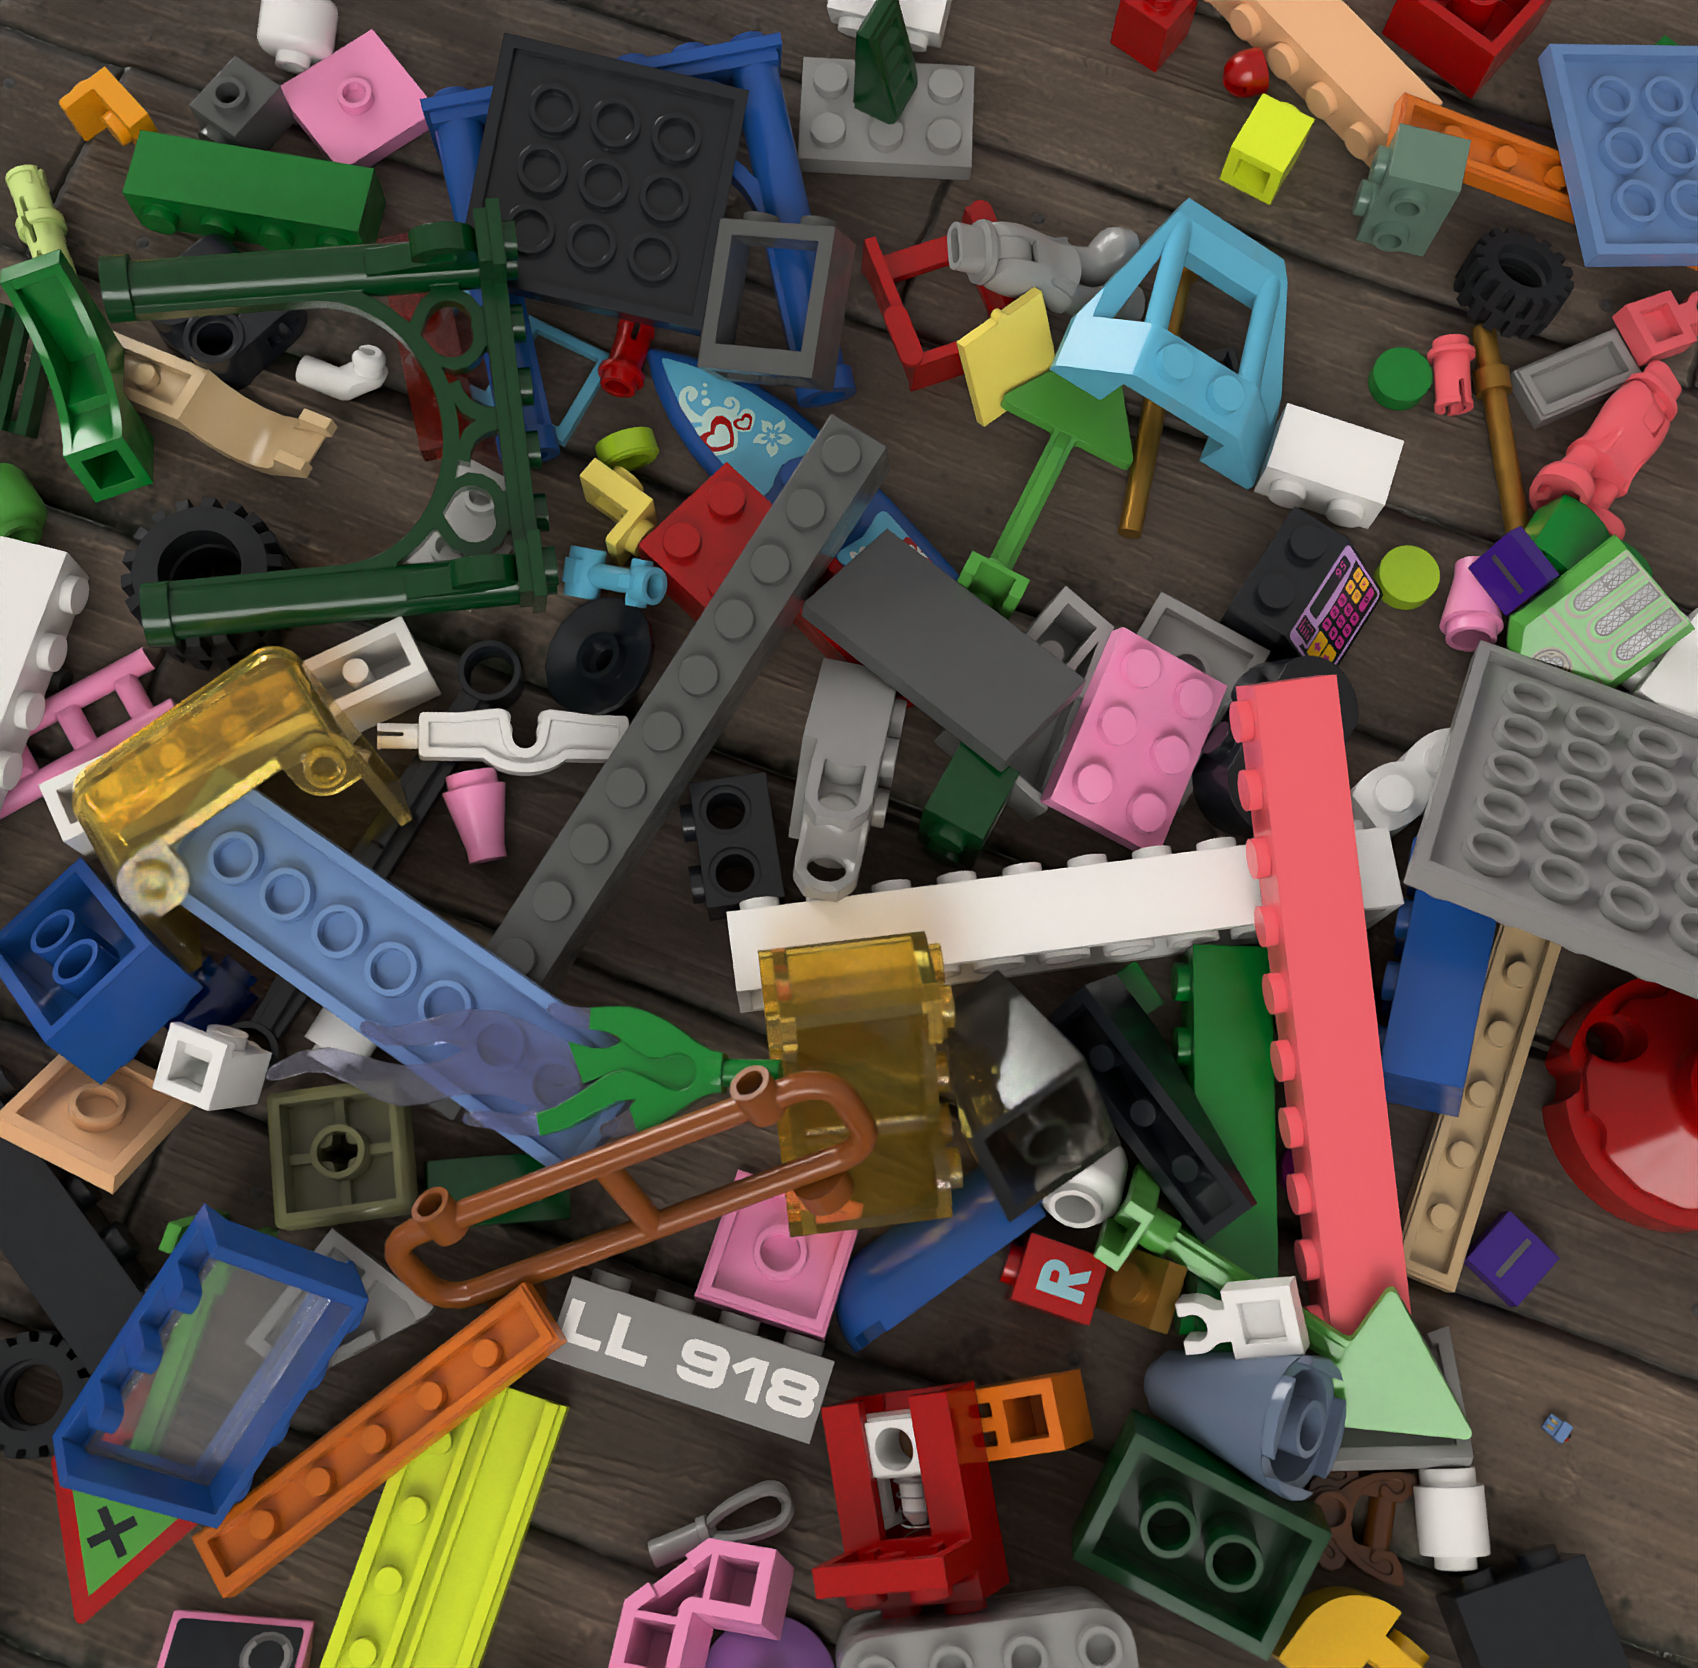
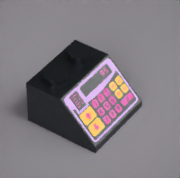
(1305, 593)

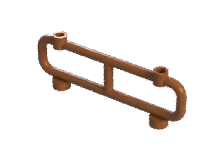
(817, 1179)

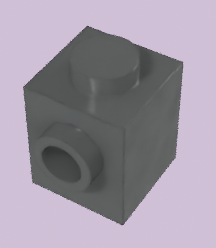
(242, 108)

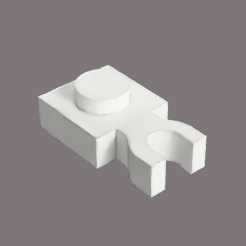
(1254, 1316)

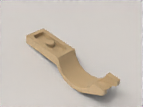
(218, 414)

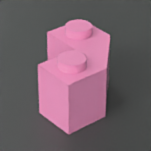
(715, 1588)

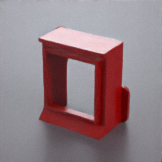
(883, 271)

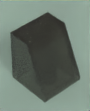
(1023, 1096)

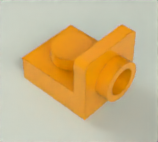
(104, 104)

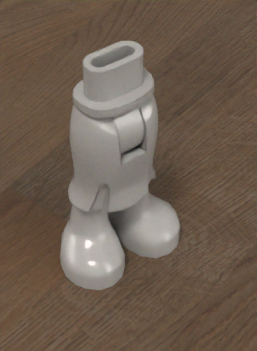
(1017, 258)

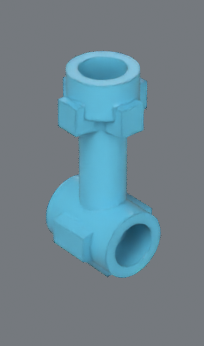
(587, 573)

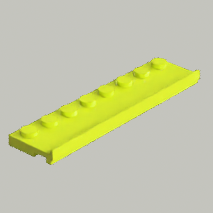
(448, 1541)

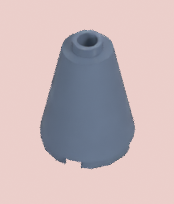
(1257, 1414)

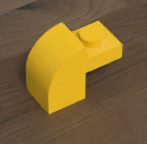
(1345, 1631)

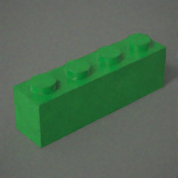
(251, 194)

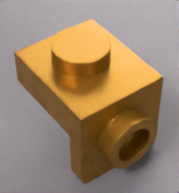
(1143, 1290)

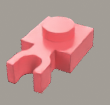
(1658, 326)

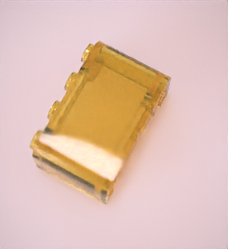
(875, 1020)

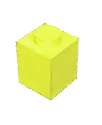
(1266, 148)

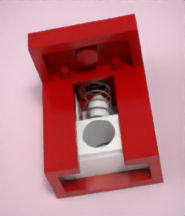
(882, 1491)

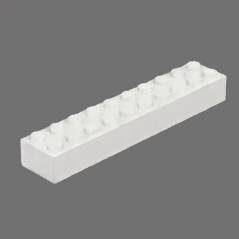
(1051, 917)

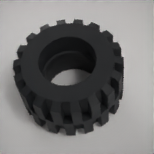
(187, 545)

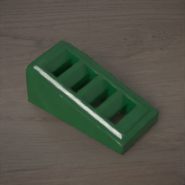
(883, 63)

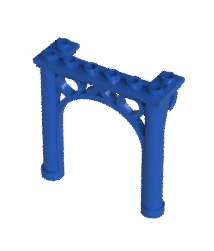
(747, 62)

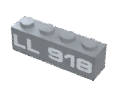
(693, 1358)

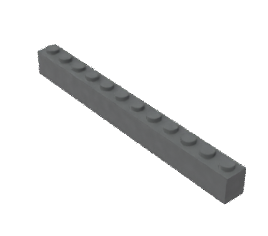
(689, 708)

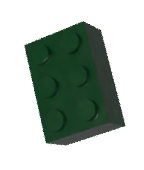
(1199, 1535)

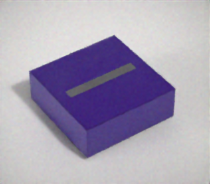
(1513, 570)
(1510, 1258)

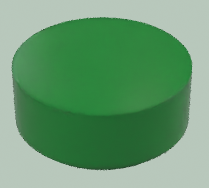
(1399, 378)

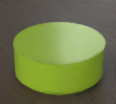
(628, 448)
(1407, 577)

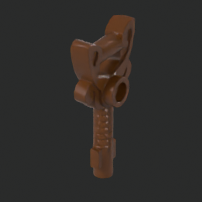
(1338, 1498)

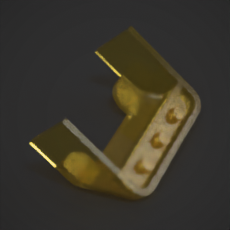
(202, 759)

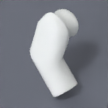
(345, 382)

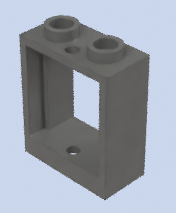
(817, 361)

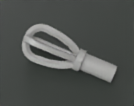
(681, 1541)

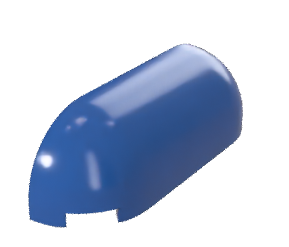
(922, 1259)

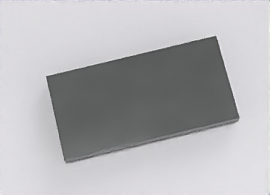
(943, 649)

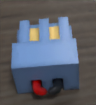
(1557, 1429)

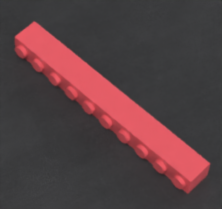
(1320, 995)

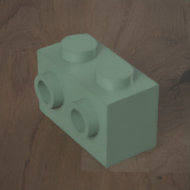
(1410, 189)

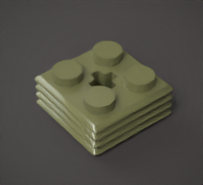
(318, 1192)

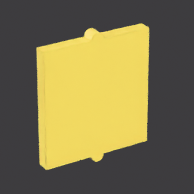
(1006, 353)

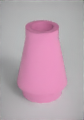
(1469, 611)
(478, 812)

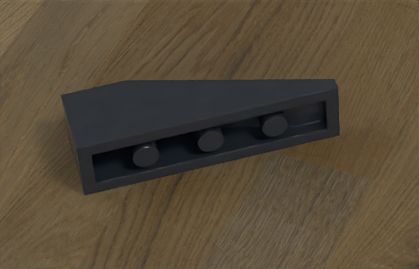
(1154, 1105)

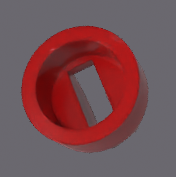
(1246, 74)

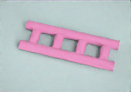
(67, 709)

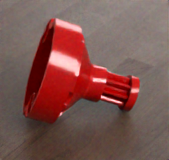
(1632, 1117)

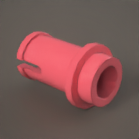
(1452, 373)

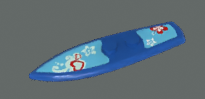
(763, 443)

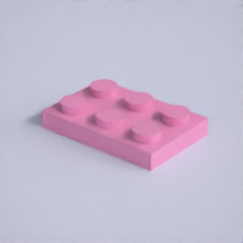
(1134, 742)

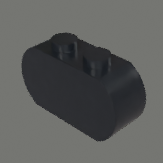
(1222, 757)

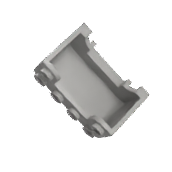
(1014, 1631)

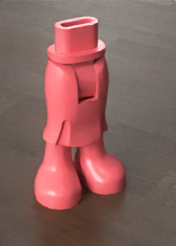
(1614, 447)

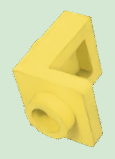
(622, 500)

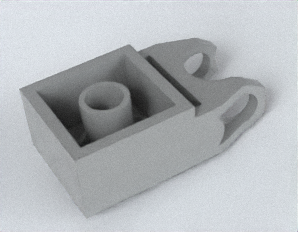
(840, 771)

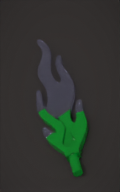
(559, 1079)

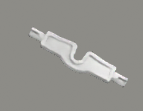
(488, 738)

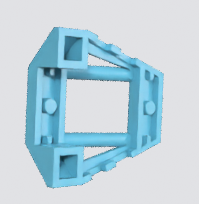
(1145, 356)

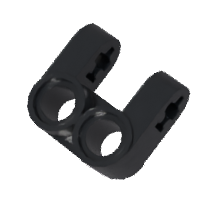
(252, 337)

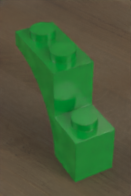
(85, 369)

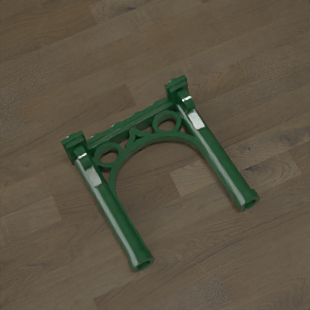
(436, 260)

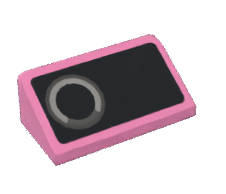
(236, 1641)

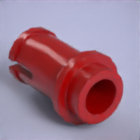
(622, 370)

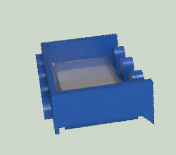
(207, 1371)

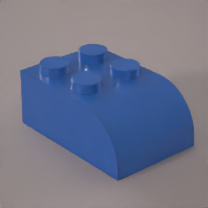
(91, 972)

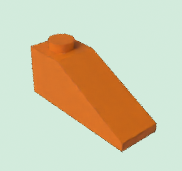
(1030, 1416)

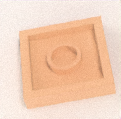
(89, 1126)

